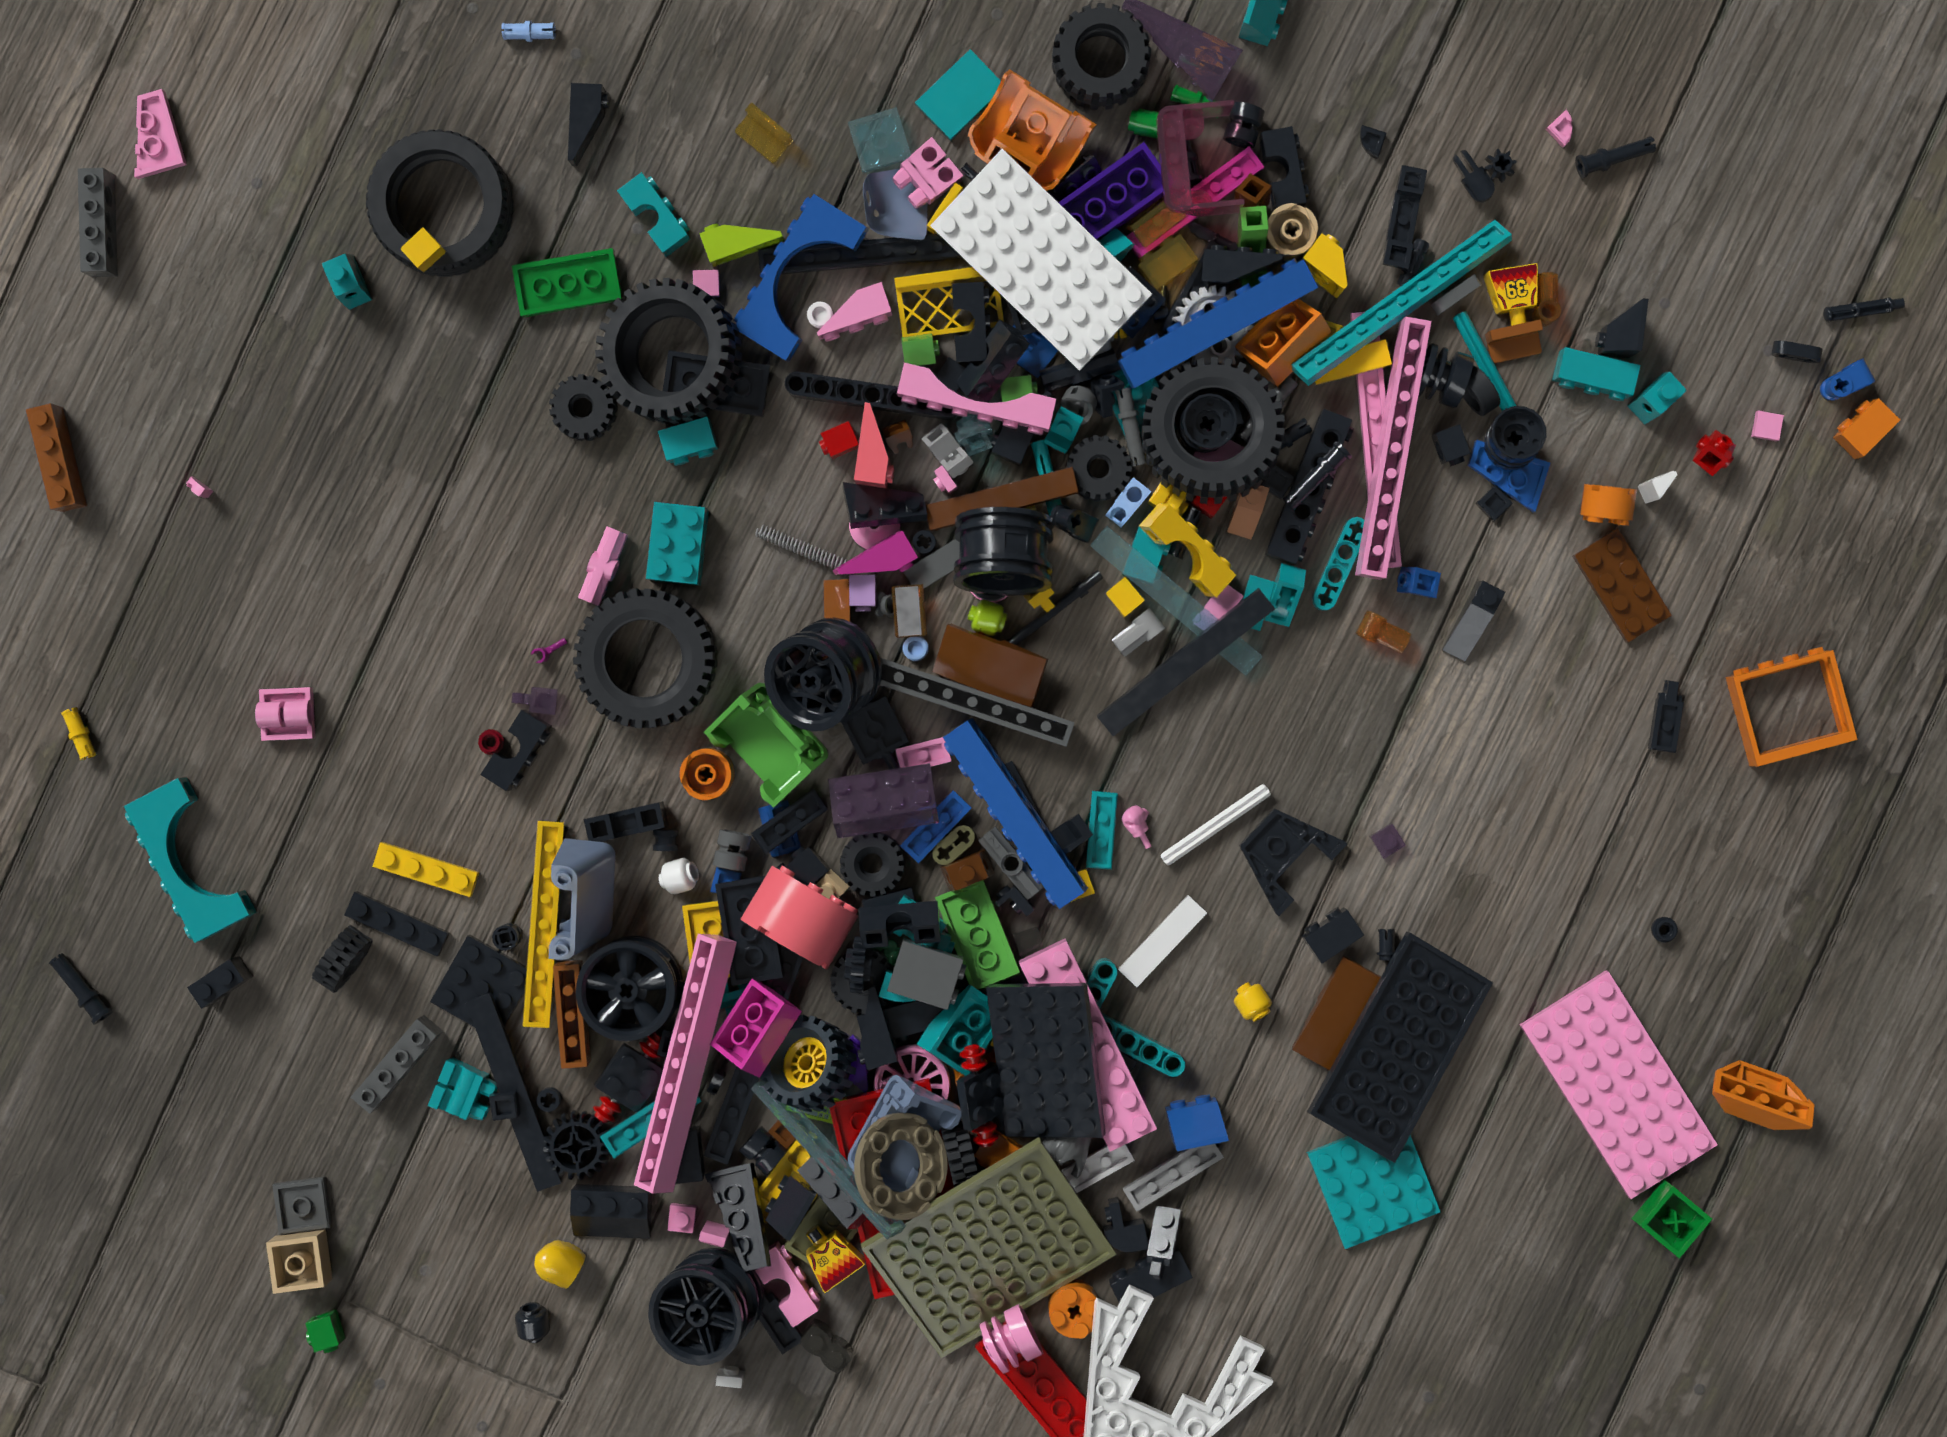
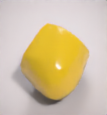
(559, 1263)

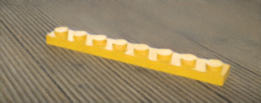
(542, 927)

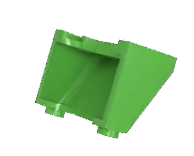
(767, 743)

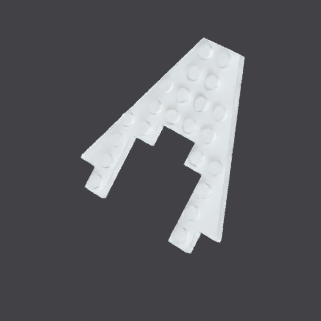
(1110, 1385)

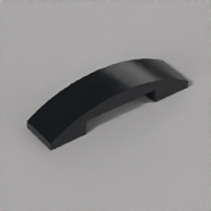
(1403, 217)

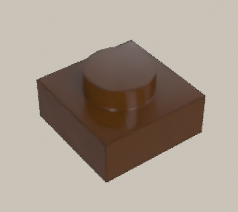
(781, 1134)

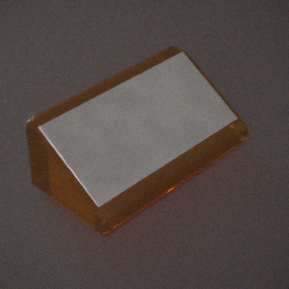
(909, 610)

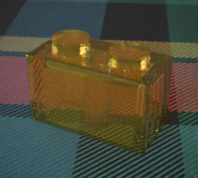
(1167, 262)

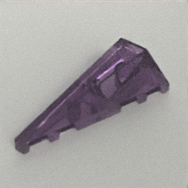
(1197, 52)

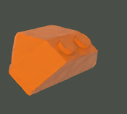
(1762, 1097)

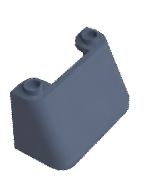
(589, 873)
(901, 1160)

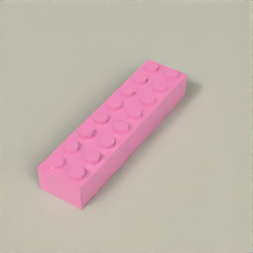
(1122, 1104)

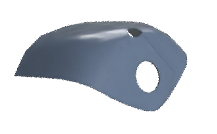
(896, 214)

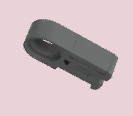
(1456, 295)

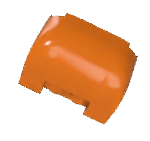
(1030, 130)

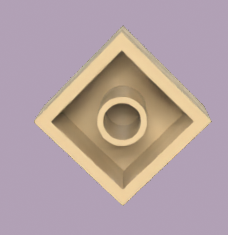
(299, 1261)

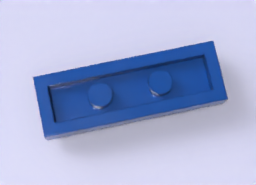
(926, 837)

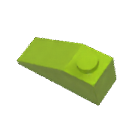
(732, 242)

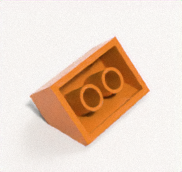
(1283, 339)

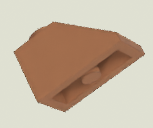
(1247, 512)

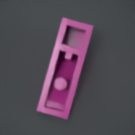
(887, 555)

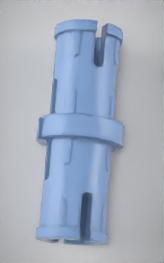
(529, 31)

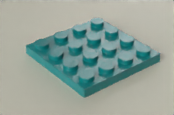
(1370, 1192)

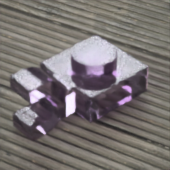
(540, 700)

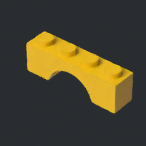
(1209, 570)

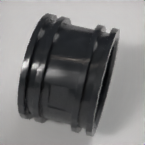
(1003, 551)
(809, 685)

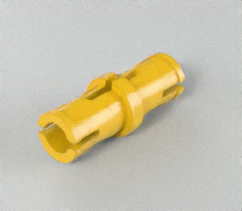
(78, 733)

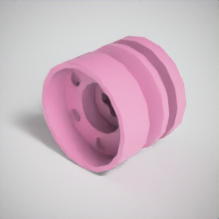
(1010, 1339)

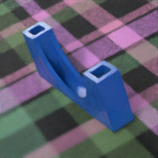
(816, 225)

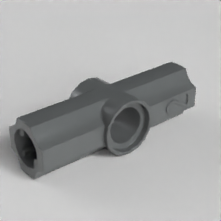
(999, 850)

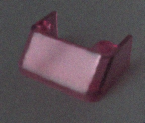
(1174, 127)

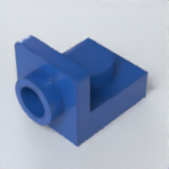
(1418, 581)

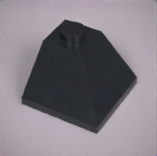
(1625, 333)

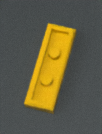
(1368, 358)

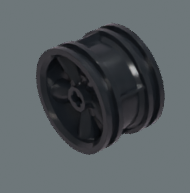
(606, 1019)

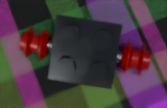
(629, 1078)
(979, 1095)

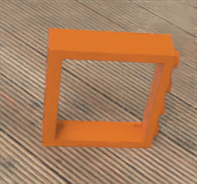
(1837, 698)

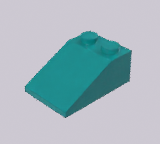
(959, 1026)

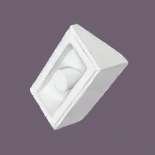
(1656, 487)

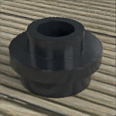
(1671, 933)

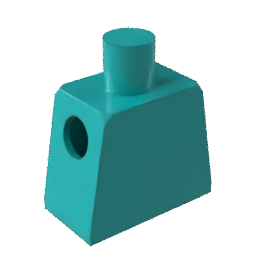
(345, 279)
(1657, 396)

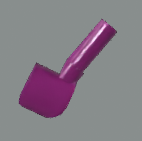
(548, 650)

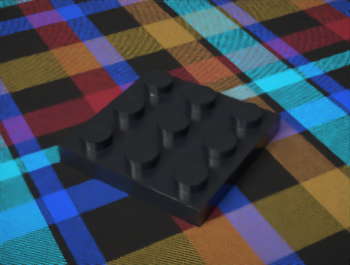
(479, 971)

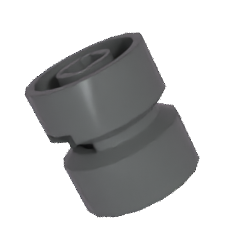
(728, 858)

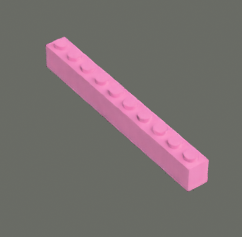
(1393, 448)
(685, 1063)

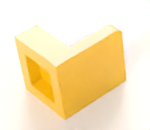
(423, 250)
(1124, 597)

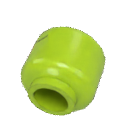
(987, 617)

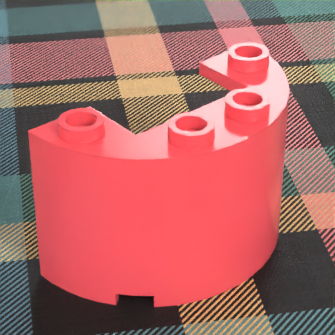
(800, 916)

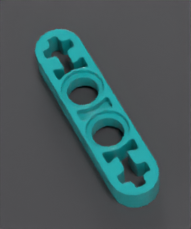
(1337, 562)

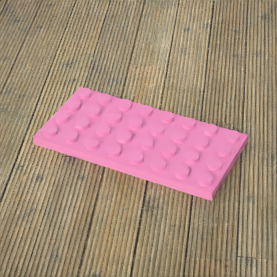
(1618, 1084)

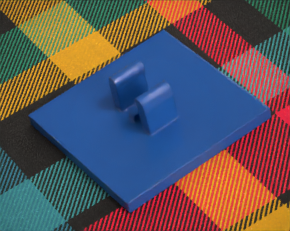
(1037, 354)

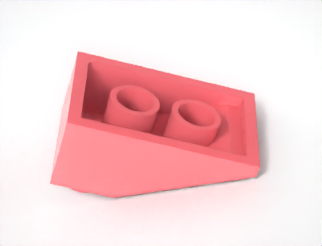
(872, 462)

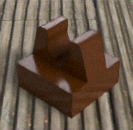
(896, 434)

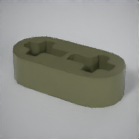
(949, 840)

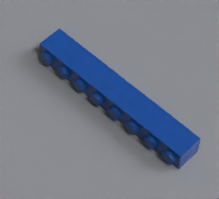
(1218, 323)
(1015, 813)

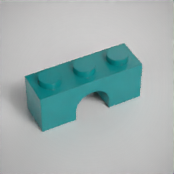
(640, 196)

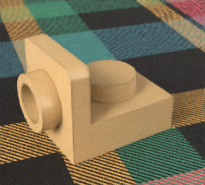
(832, 885)

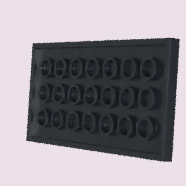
(1400, 1047)

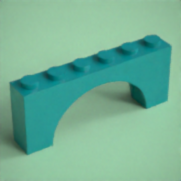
(156, 821)

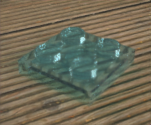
(879, 140)

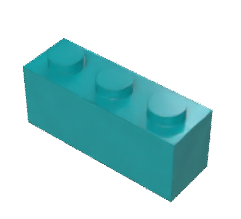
(1596, 374)

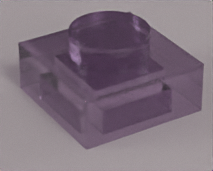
(1387, 841)

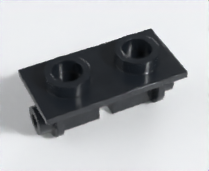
(1082, 172)

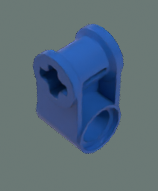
(1848, 380)

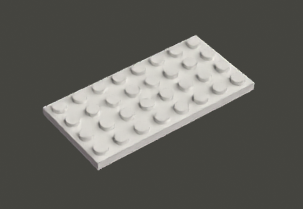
(1041, 259)

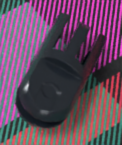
(1477, 183)

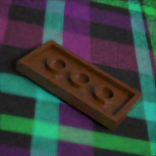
(1621, 585)

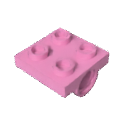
(286, 713)

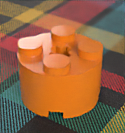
(1608, 502)
(694, 780)
(1076, 1323)

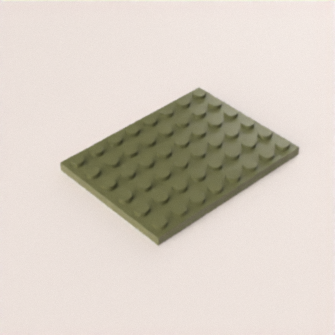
(990, 1247)

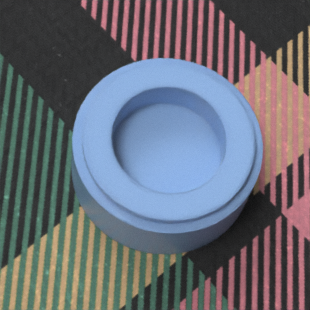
(915, 648)

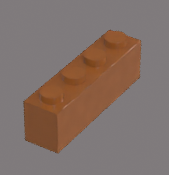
(56, 457)
(572, 1027)

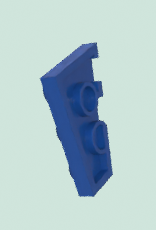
(1521, 484)

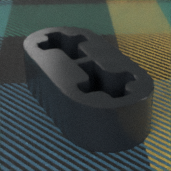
(1797, 351)

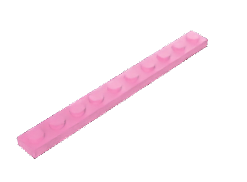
(1371, 408)

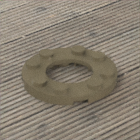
(931, 1174)

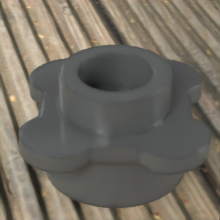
(884, 605)

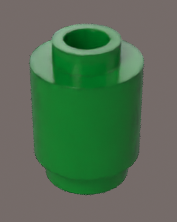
(1143, 123)

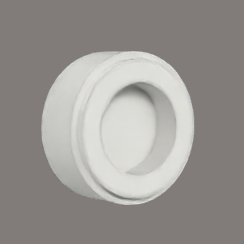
(819, 314)

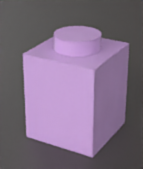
(862, 592)

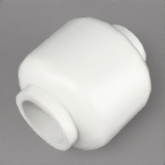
(678, 876)

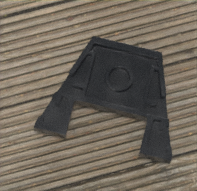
(1276, 845)

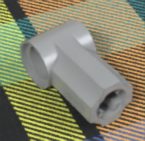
(1141, 630)

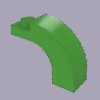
(1252, 234)

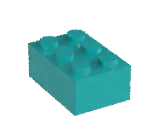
(677, 543)

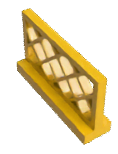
(939, 280)

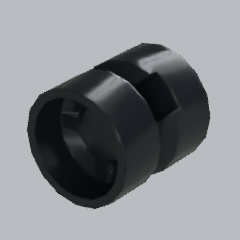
(1242, 129)
(763, 1150)

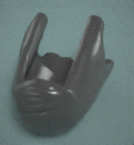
(1068, 1148)

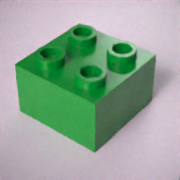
(1671, 1218)

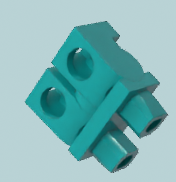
(461, 1090)

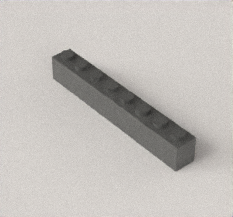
(976, 703)

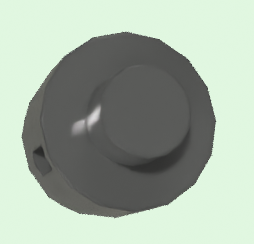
(1080, 401)

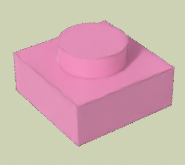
(944, 481)
(682, 1218)

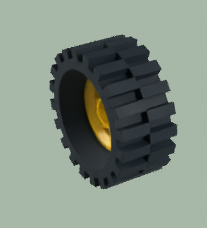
(789, 1071)

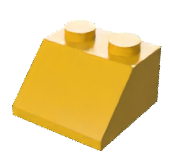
(1327, 264)

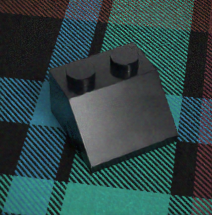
(791, 1205)

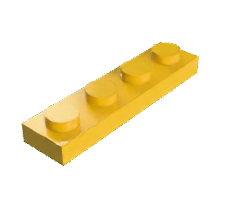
(425, 869)

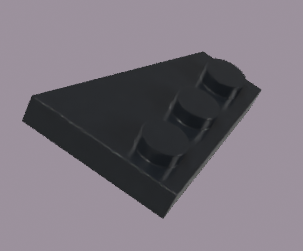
(882, 506)

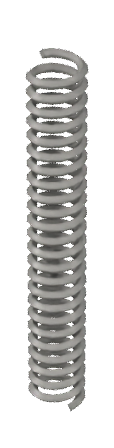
(793, 548)

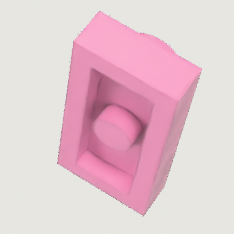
(923, 753)

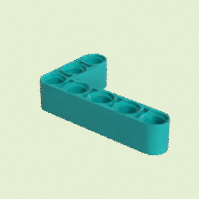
(1118, 1029)

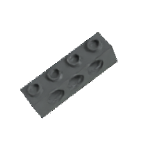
(97, 222)
(396, 1064)

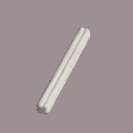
(1215, 824)

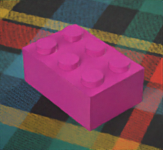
(755, 1028)

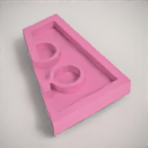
(158, 139)

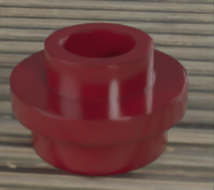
(483, 741)

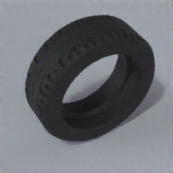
(432, 146)

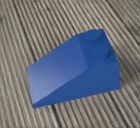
(1195, 1123)

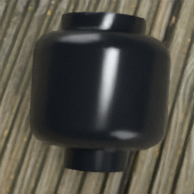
(532, 1322)

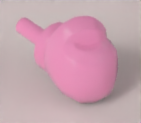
(1135, 822)

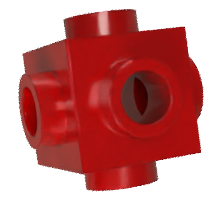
(1714, 452)

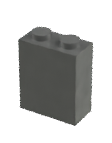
(926, 974)

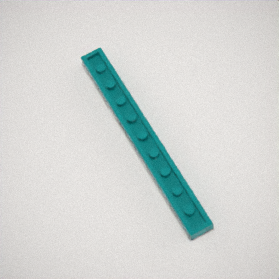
(1401, 302)

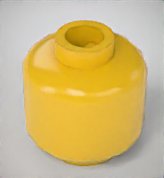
(1252, 1001)

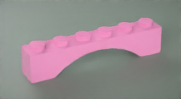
(1028, 411)

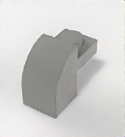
(947, 451)

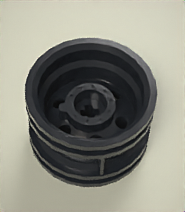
(693, 1319)

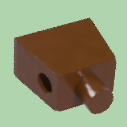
(967, 870)

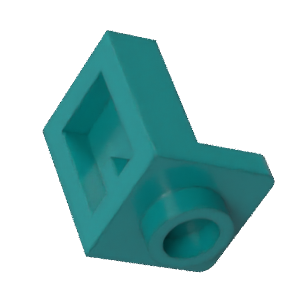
(1063, 430)

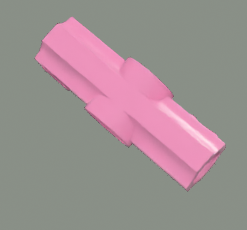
(603, 566)

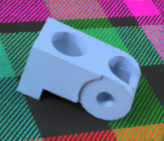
(1128, 502)

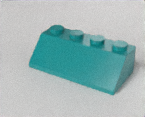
(1260, 20)

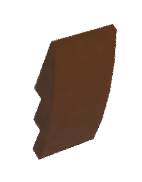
(990, 665)
(1336, 1012)

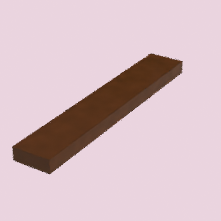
(1015, 494)

